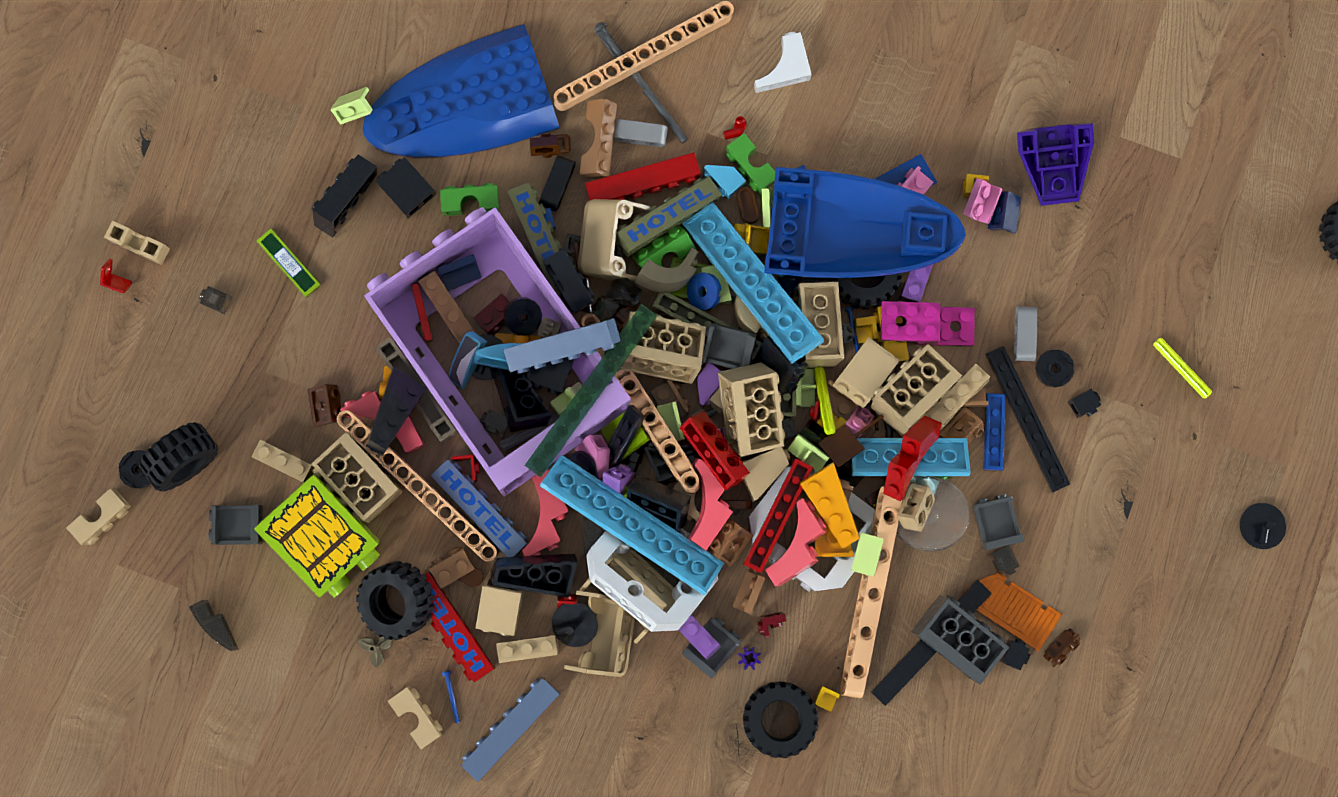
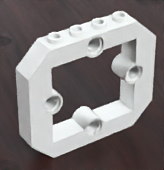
(841, 570)
(639, 605)

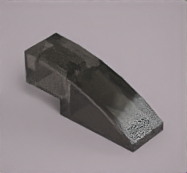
(213, 624)

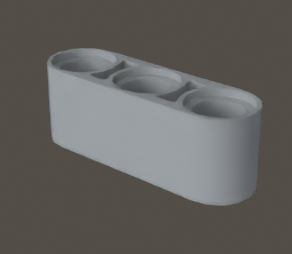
(640, 133)
(1025, 333)

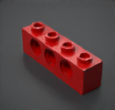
(714, 450)

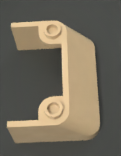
(599, 238)
(634, 567)
(612, 641)

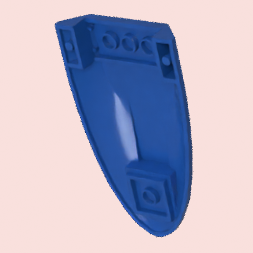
(465, 101)
(854, 227)

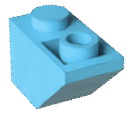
(725, 178)

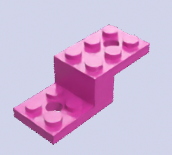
(927, 323)

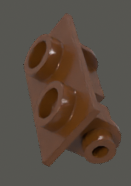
(1068, 643)

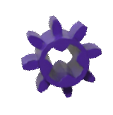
(753, 655)

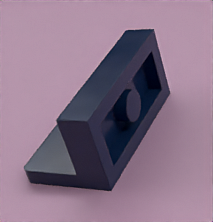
(1006, 213)
(459, 272)

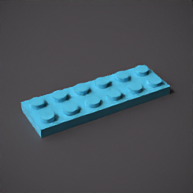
(943, 458)

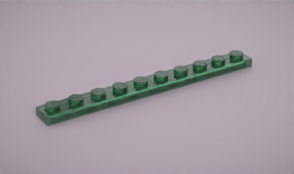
(590, 391)

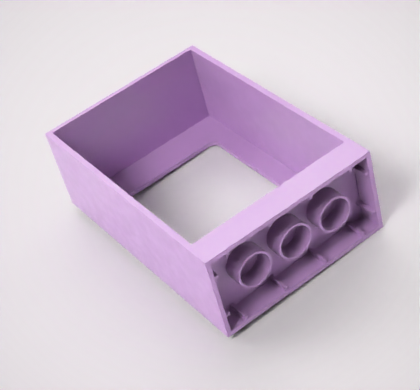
(494, 250)

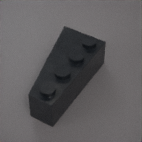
(395, 406)

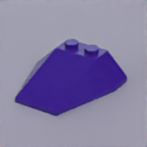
(1056, 160)

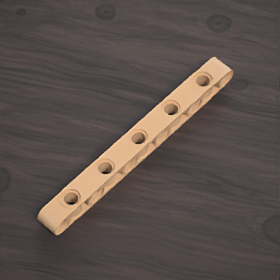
(657, 429)
(869, 608)

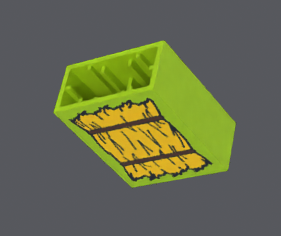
(319, 537)

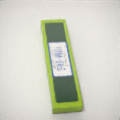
(288, 263)

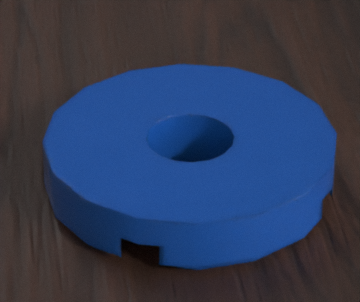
(695, 289)

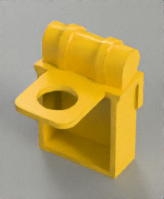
(755, 237)

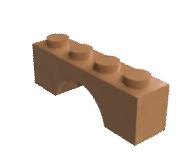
(598, 158)
(445, 306)

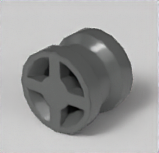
(847, 333)

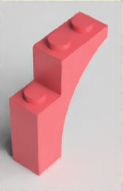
(368, 406)
(713, 512)
(546, 533)
(799, 554)

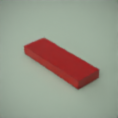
(421, 313)

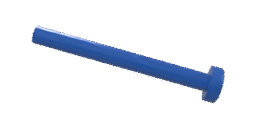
(852, 324)
(451, 695)

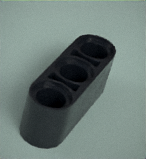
(557, 183)

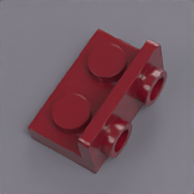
(492, 315)
(774, 620)

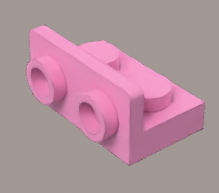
(916, 181)
(982, 201)

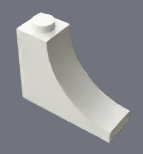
(792, 67)

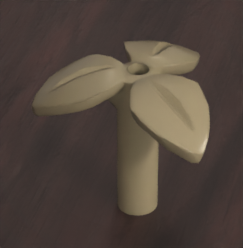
(369, 645)

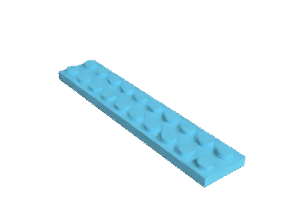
(755, 288)
(632, 524)

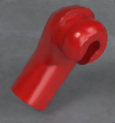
(737, 129)

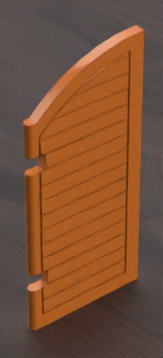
(1018, 611)

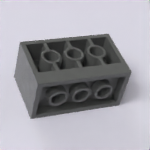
(948, 639)

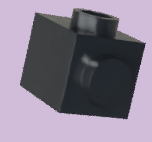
(1085, 403)
(1016, 654)

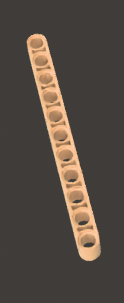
(639, 63)
(421, 495)

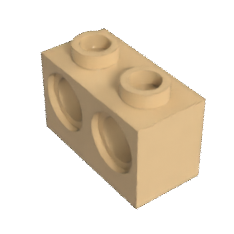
(916, 507)

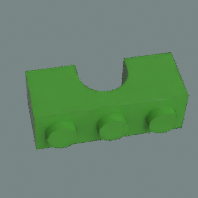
(739, 152)
(454, 198)
(674, 241)

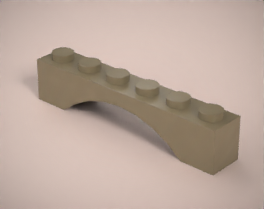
(427, 404)

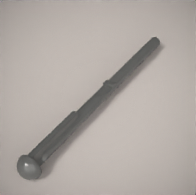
(615, 50)

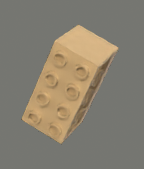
(822, 308)
(668, 350)
(914, 389)
(751, 409)
(369, 474)

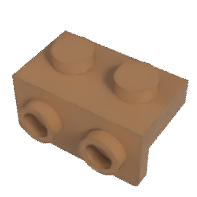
(451, 567)

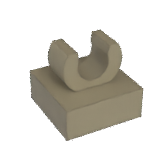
(549, 327)

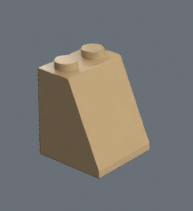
(866, 372)
(764, 471)
(499, 608)

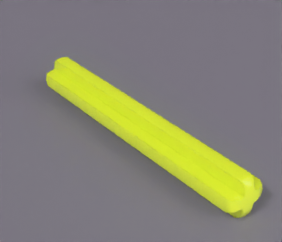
(1188, 374)
(824, 400)

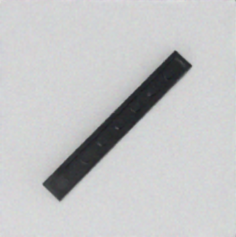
(1027, 419)
(922, 652)

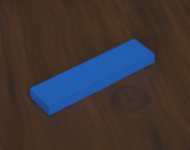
(994, 432)

